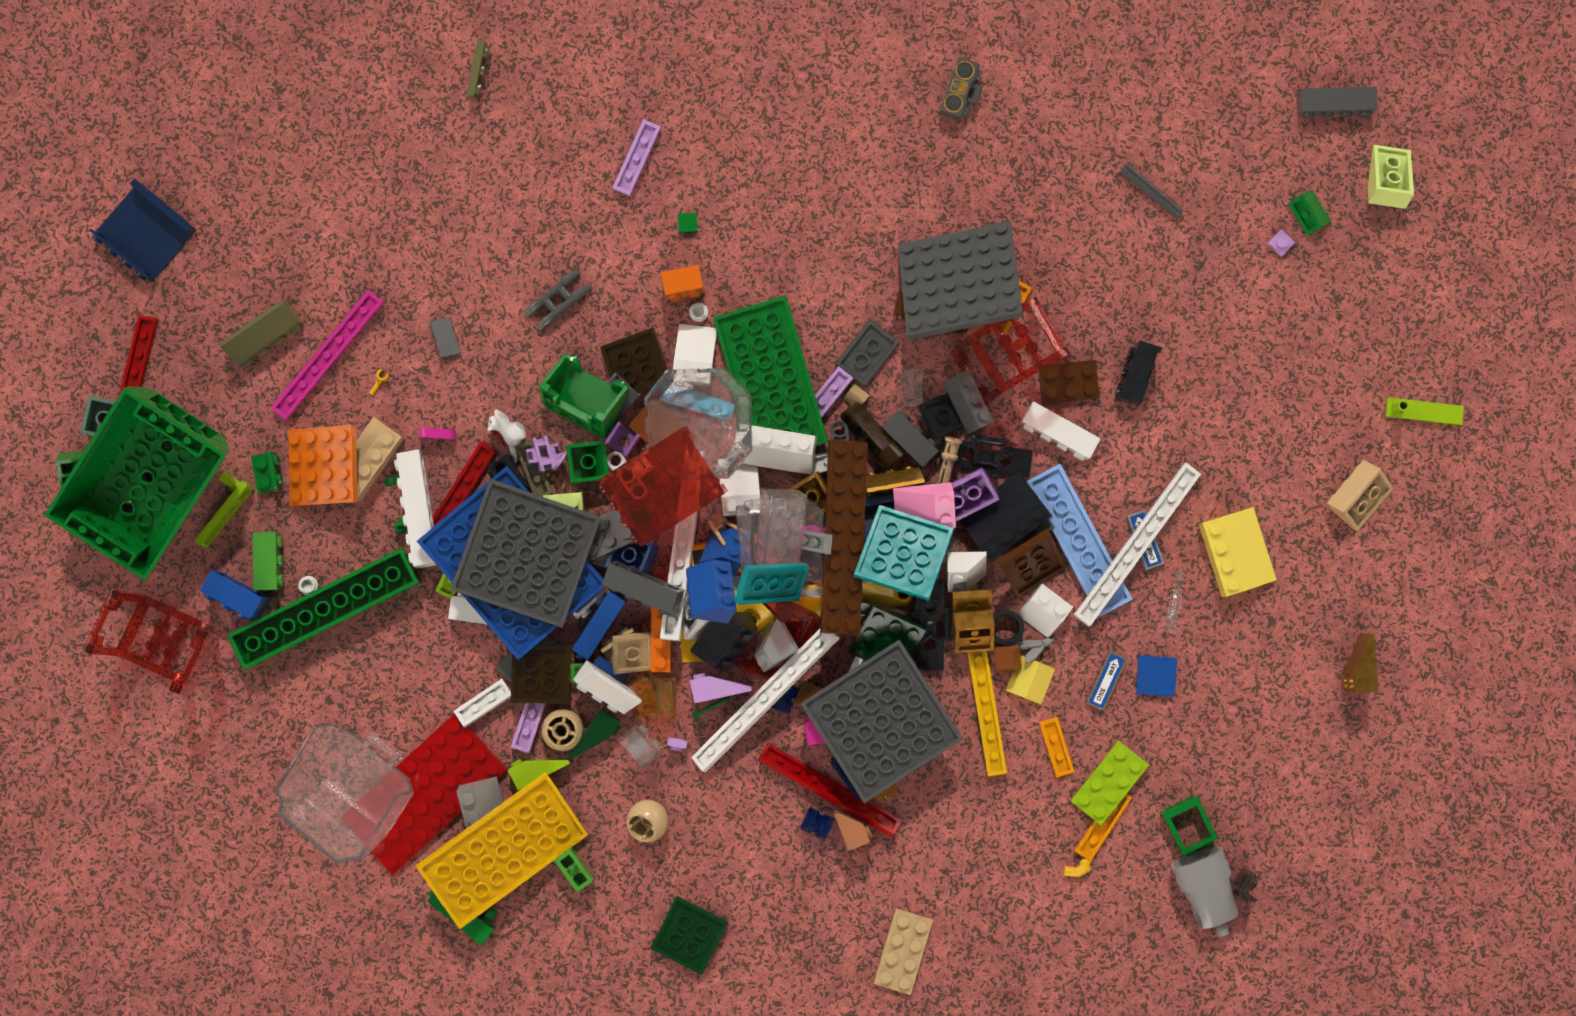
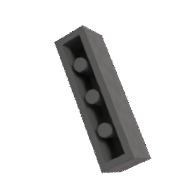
(1336, 101)
(643, 587)

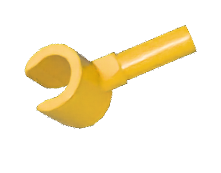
(379, 381)

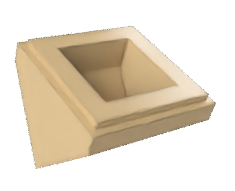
(856, 394)

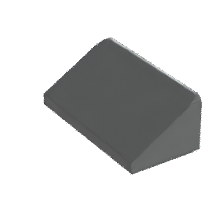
(445, 338)

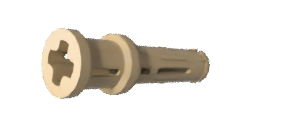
(949, 456)

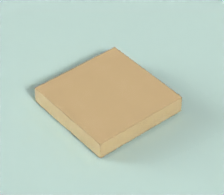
(631, 653)

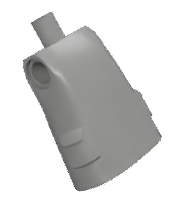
(1207, 887)

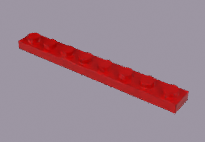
(829, 790)

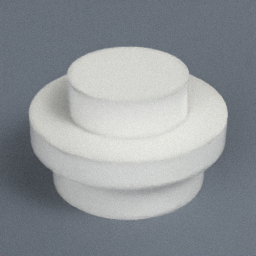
(698, 312)
(308, 585)

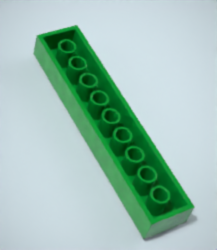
(324, 609)

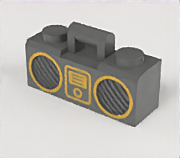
(956, 96)

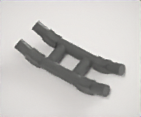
(556, 311)

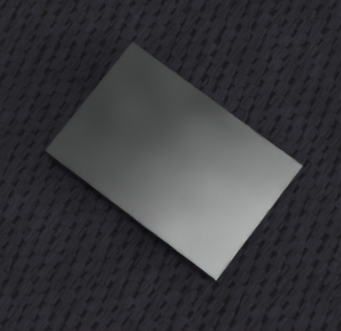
(867, 353)

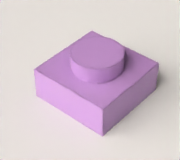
(1280, 242)
(677, 744)

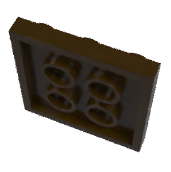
(636, 359)
(542, 675)

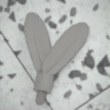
(1036, 647)

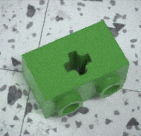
(574, 869)

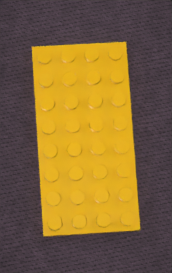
(501, 850)

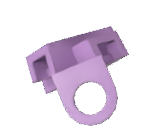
(539, 455)

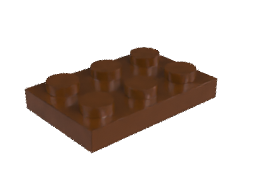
(1069, 382)

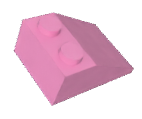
(928, 502)

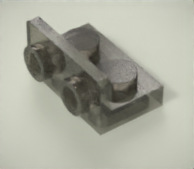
(1243, 883)

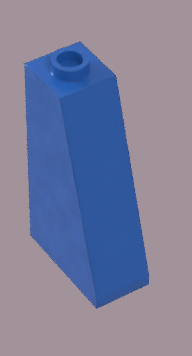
(599, 626)

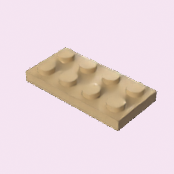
(903, 951)

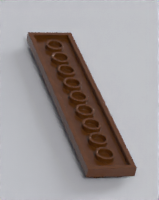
(846, 523)

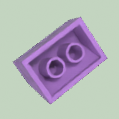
(973, 493)

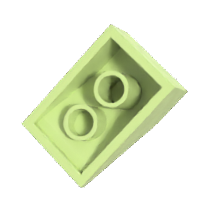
(1390, 177)

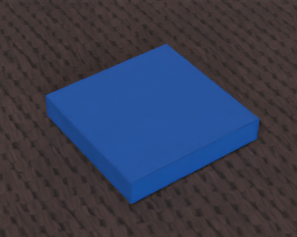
(1156, 675)

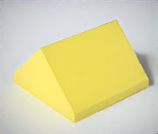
(1031, 680)

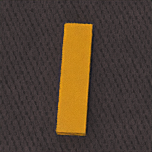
(1098, 833)

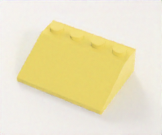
(1237, 552)

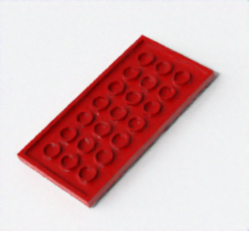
(436, 770)

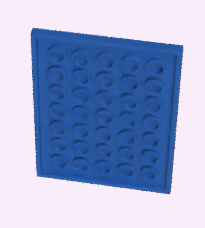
(446, 546)

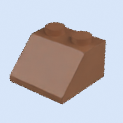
(852, 830)

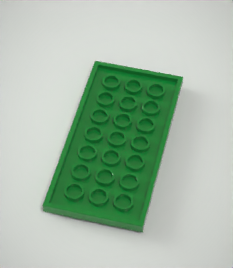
(769, 363)

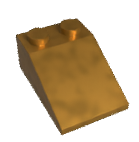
(1361, 669)

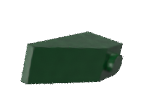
(599, 730)

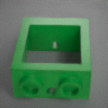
(1183, 806)

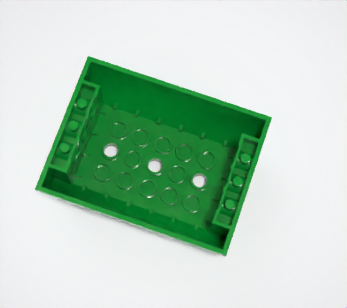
(113, 474)

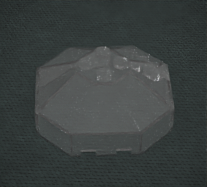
(711, 407)

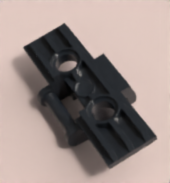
(990, 461)
(932, 658)

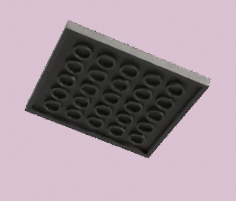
(960, 280)
(525, 553)
(881, 721)

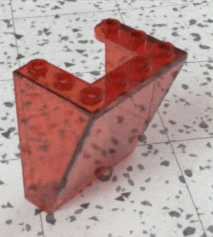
(661, 486)

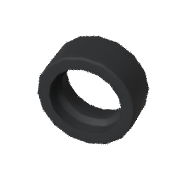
(1020, 627)

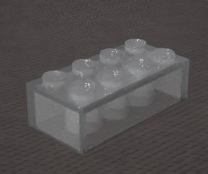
(780, 526)

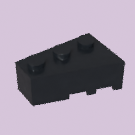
(1137, 372)

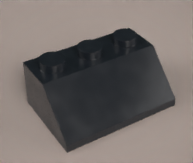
(724, 642)

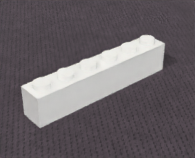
(415, 502)

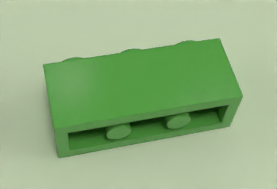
(267, 561)

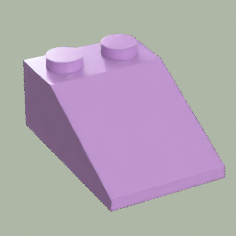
(712, 687)

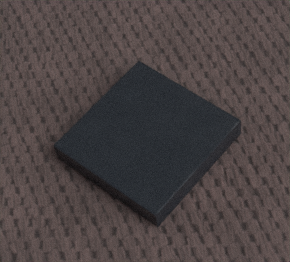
(940, 416)

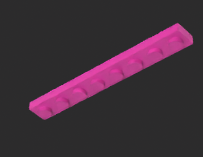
(327, 355)

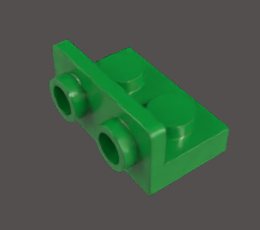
(266, 472)

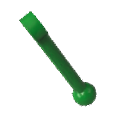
(696, 714)

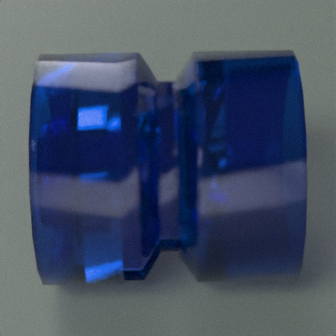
(784, 703)
(817, 823)

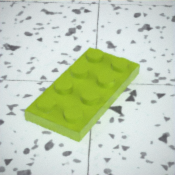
(1109, 783)

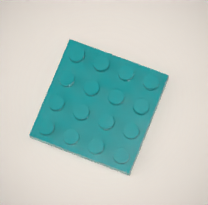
(903, 552)

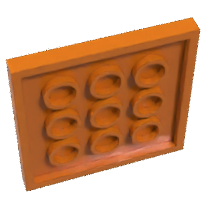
(323, 465)

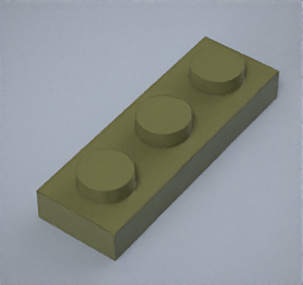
(478, 69)

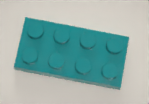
(771, 583)

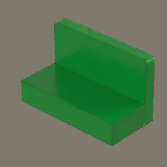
(1309, 212)

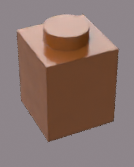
(1008, 658)

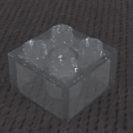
(641, 745)

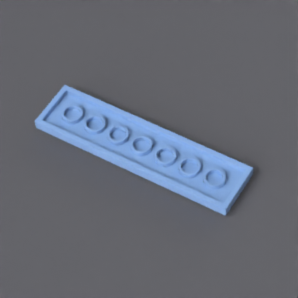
(1076, 533)

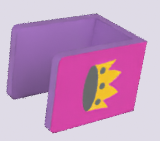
(613, 440)

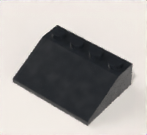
(1008, 520)

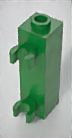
(478, 929)

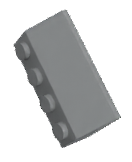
(479, 799)

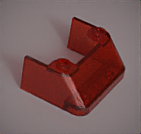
(802, 626)

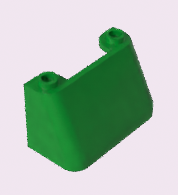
(582, 396)

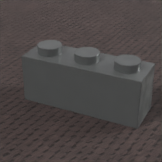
(968, 402)
(910, 438)

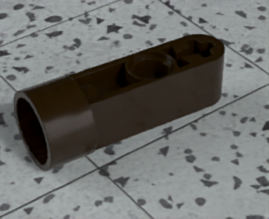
(867, 430)

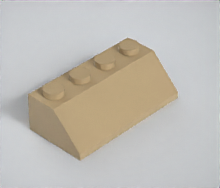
(374, 451)

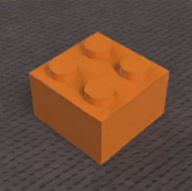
(682, 283)

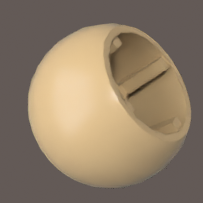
(558, 745)
(647, 821)

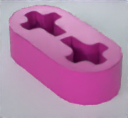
(434, 433)

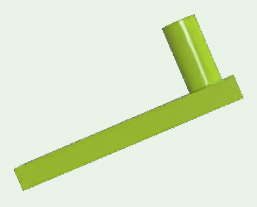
(1424, 411)
(241, 491)

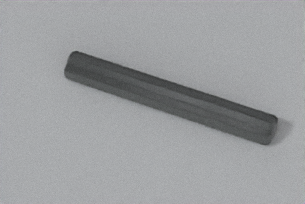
(1151, 191)

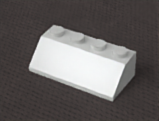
(782, 450)

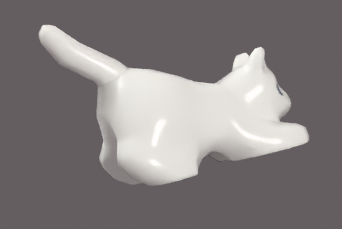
(512, 432)

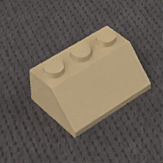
(1360, 495)

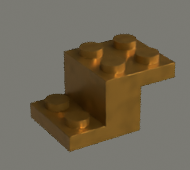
(973, 621)

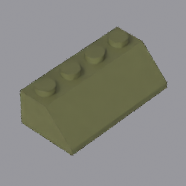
(261, 334)

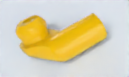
(1077, 871)

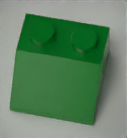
(587, 461)

